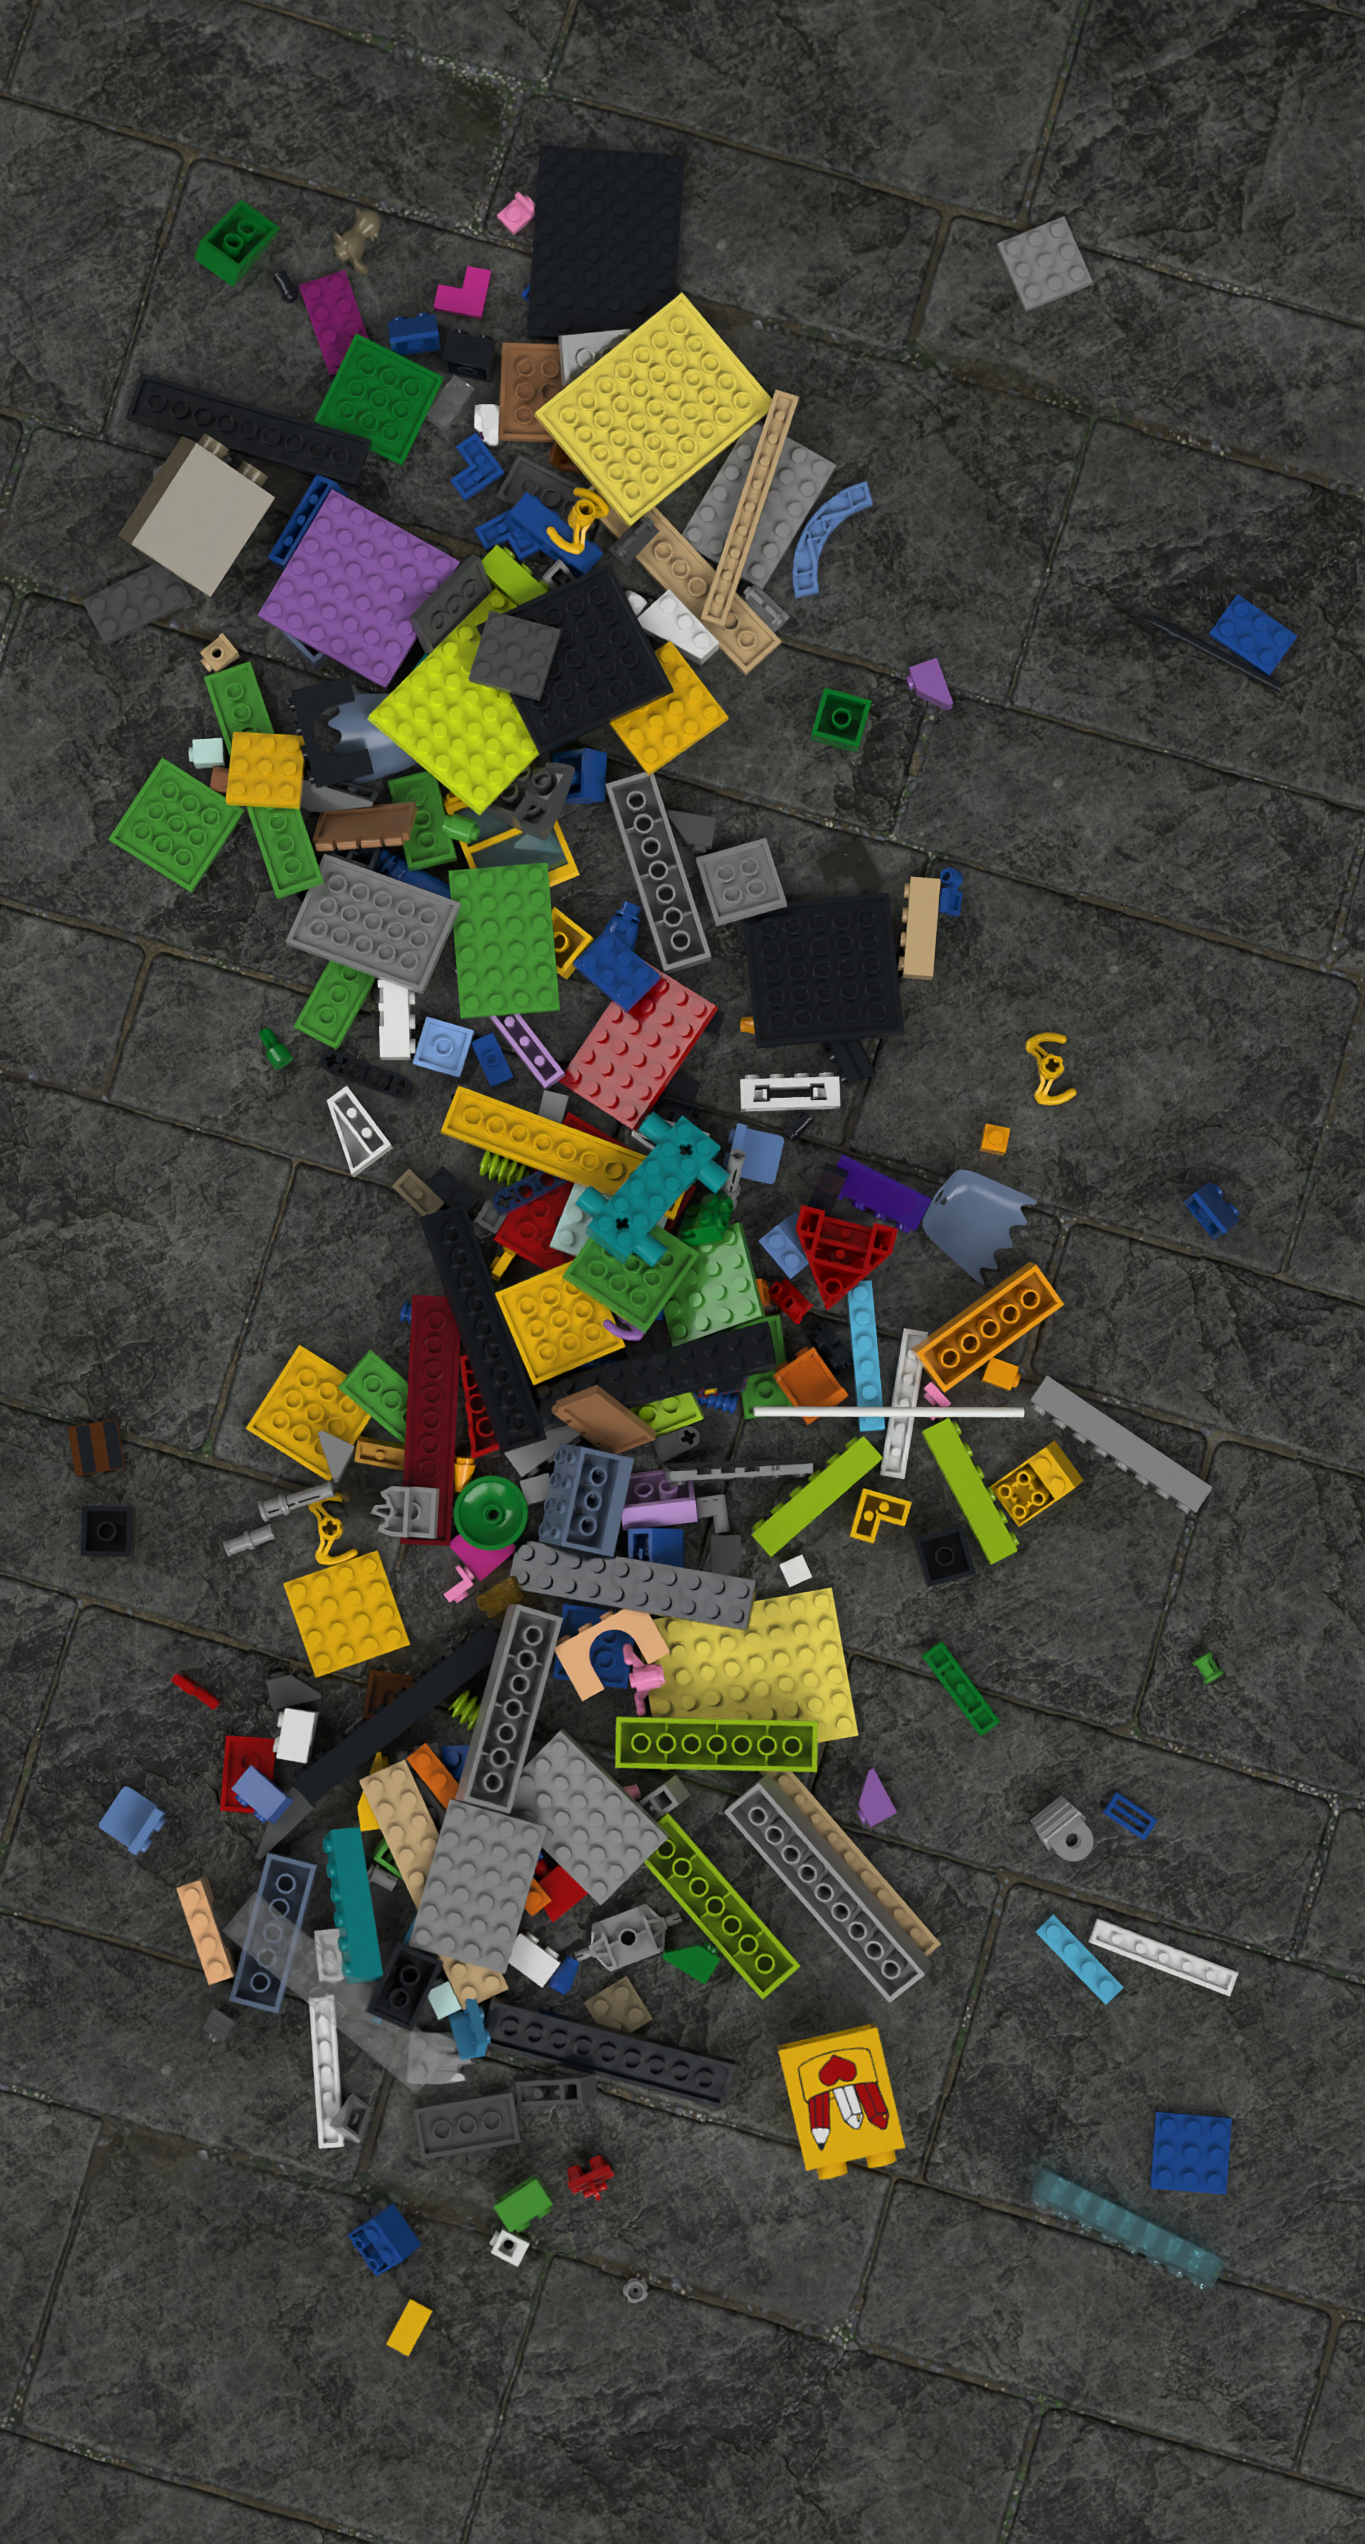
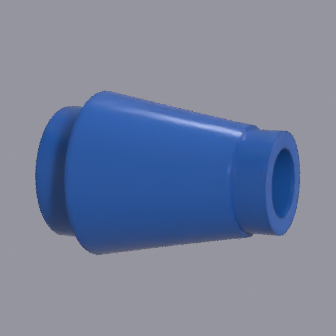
(564, 1975)

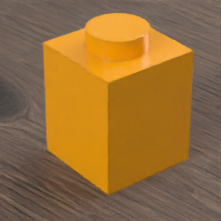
(994, 1139)
(1001, 1374)

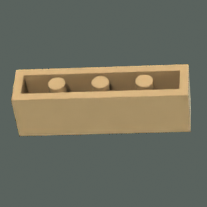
(920, 928)

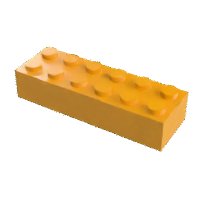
(987, 1326)

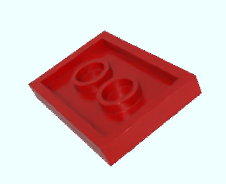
(239, 1755)

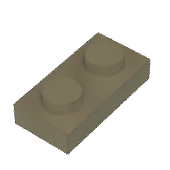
(417, 1193)

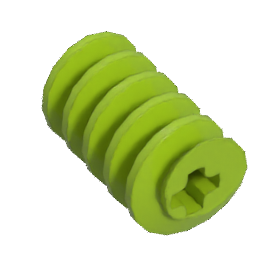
(503, 1169)
(466, 1708)

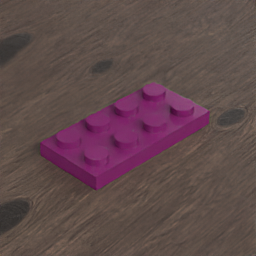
(333, 316)

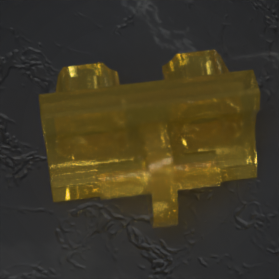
(499, 1597)

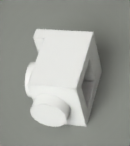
(513, 2255)

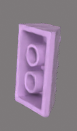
(657, 1503)

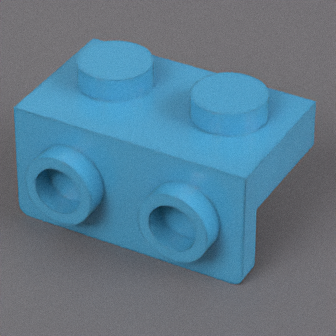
(469, 2031)

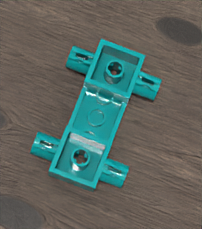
(652, 1189)

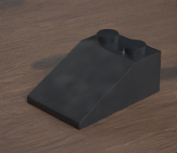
(404, 1984)

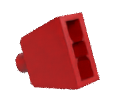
(560, 1888)

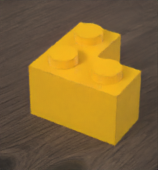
(876, 1507)

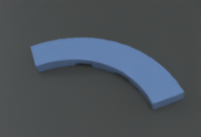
(817, 532)

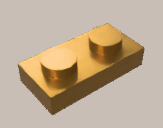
(380, 1453)

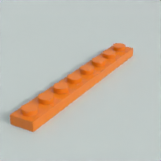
(445, 1788)

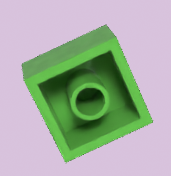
(524, 2203)

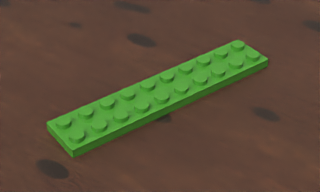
(278, 830)

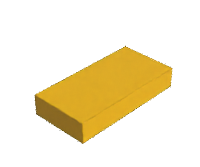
(409, 2327)

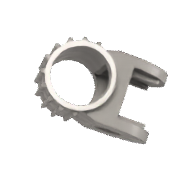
(1057, 1823)

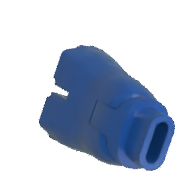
(398, 869)
(625, 924)

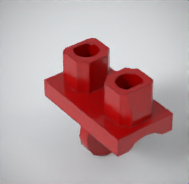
(790, 1300)
(580, 2182)

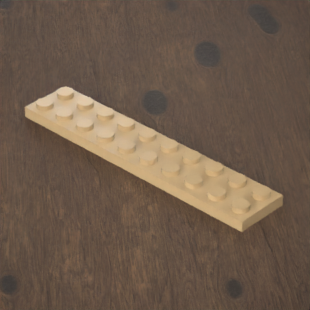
(690, 577)
(413, 1842)

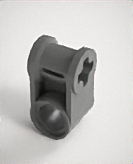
(672, 1445)

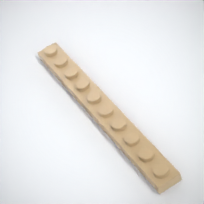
(749, 508)
(855, 1859)

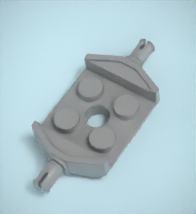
(643, 1922)

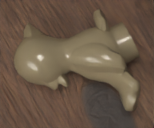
(352, 243)

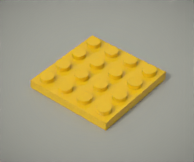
(673, 722)
(556, 1324)
(306, 1403)
(346, 1614)

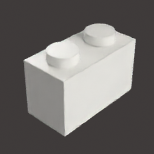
(533, 1959)

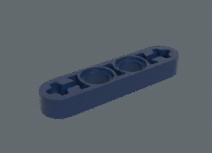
(534, 1183)

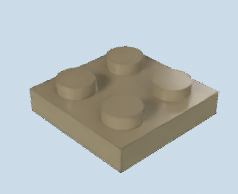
(619, 2007)

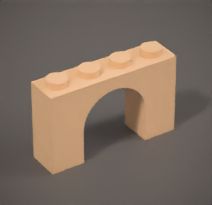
(575, 1651)
(215, 1957)

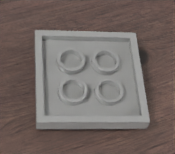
(1044, 264)
(741, 882)

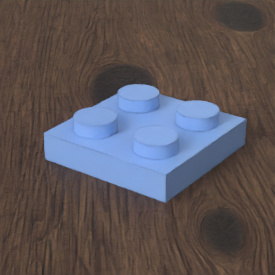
(443, 1047)

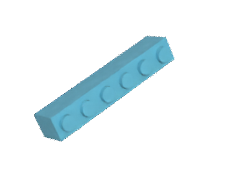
(865, 1354)

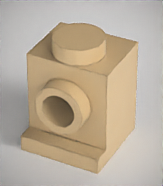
(228, 655)

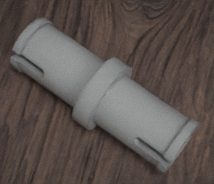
(249, 1540)

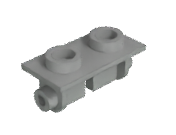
(765, 608)

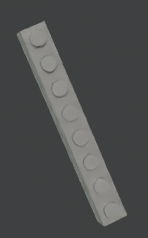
(1120, 1444)

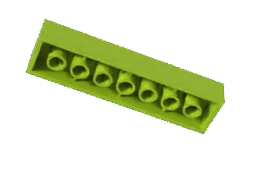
(716, 1744)
(720, 1910)

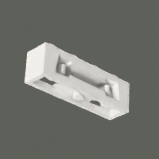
(800, 1081)

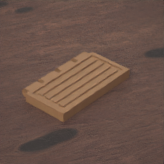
(365, 826)
(603, 1420)

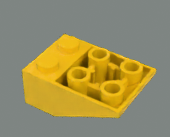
(1036, 1483)

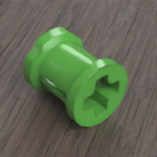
(1207, 1667)

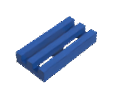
(1112, 1803)

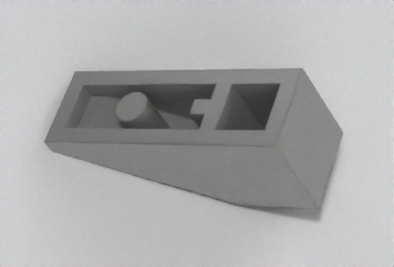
(664, 1798)

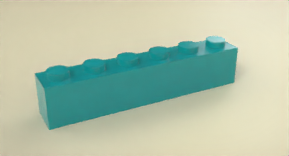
(353, 1905)

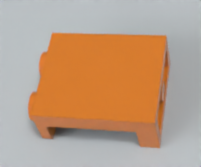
(809, 1382)

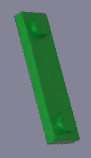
(960, 1688)

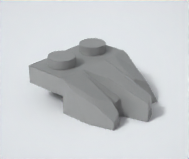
(409, 1511)
(449, 2069)

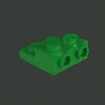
(707, 1220)

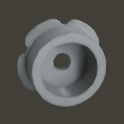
(631, 2295)

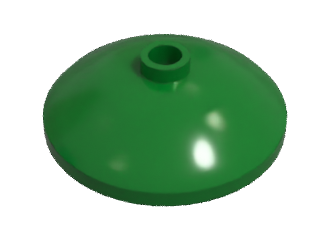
(474, 1510)

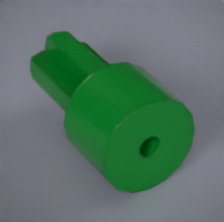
(276, 1053)

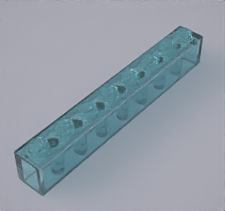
(1126, 2227)

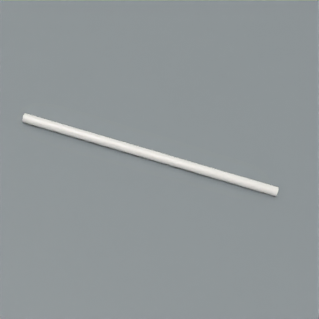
(888, 1411)

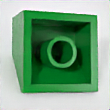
(694, 1959)

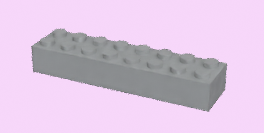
(658, 872)
(509, 1708)

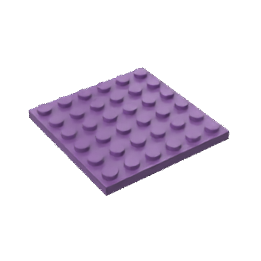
(356, 588)

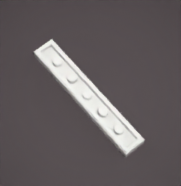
(904, 1395)
(1163, 1957)
(326, 2078)

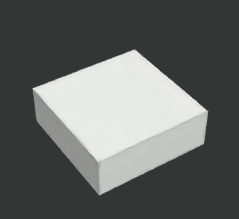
(795, 1570)

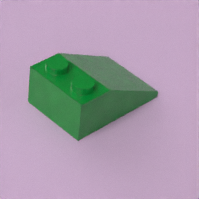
(236, 243)

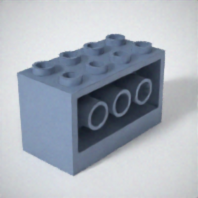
(585, 1499)

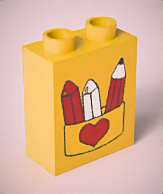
(841, 2100)

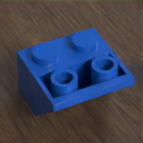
(657, 1546)
(384, 2240)

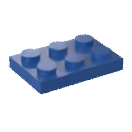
(1252, 635)
(616, 970)

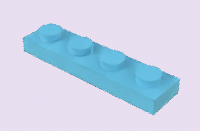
(1079, 1959)

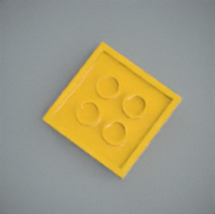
(266, 770)

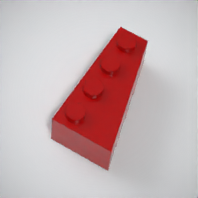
(480, 1428)

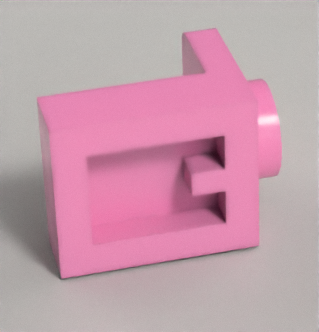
(517, 213)
(935, 1397)

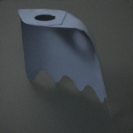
(362, 734)
(986, 1216)

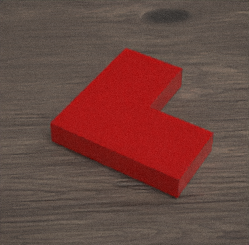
(195, 1689)

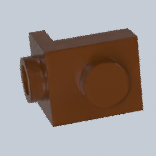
(561, 460)

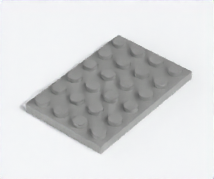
(791, 496)
(374, 924)
(590, 1818)
(477, 1886)

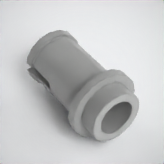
(381, 1877)

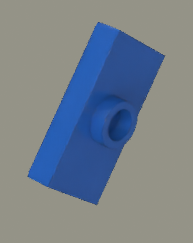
(492, 1060)

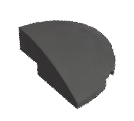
(534, 799)

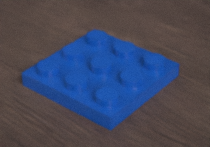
(605, 1651)
(1190, 2152)

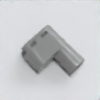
(714, 1507)

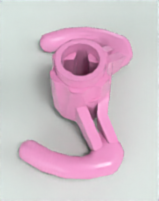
(643, 1677)

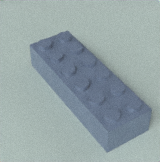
(288, 1888)

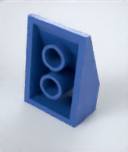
(1212, 1210)

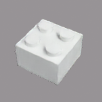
(296, 1734)

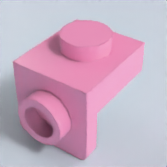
(459, 1591)

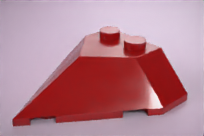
(841, 1251)

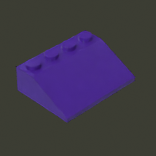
(882, 1196)

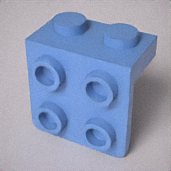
(761, 1153)
(133, 1820)

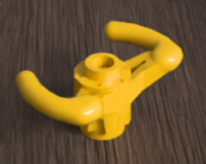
(580, 520)
(1049, 1068)
(329, 1529)

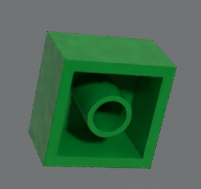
(840, 720)

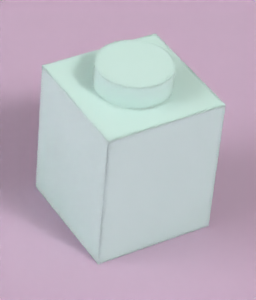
(208, 753)
(443, 1998)

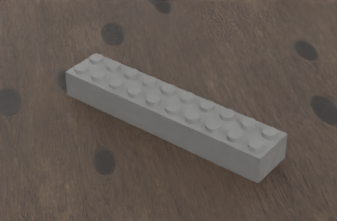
(828, 1888)

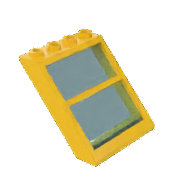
(507, 846)

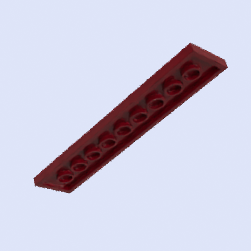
(432, 1407)

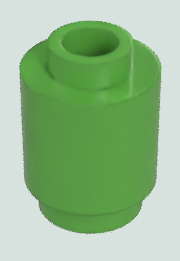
(461, 828)

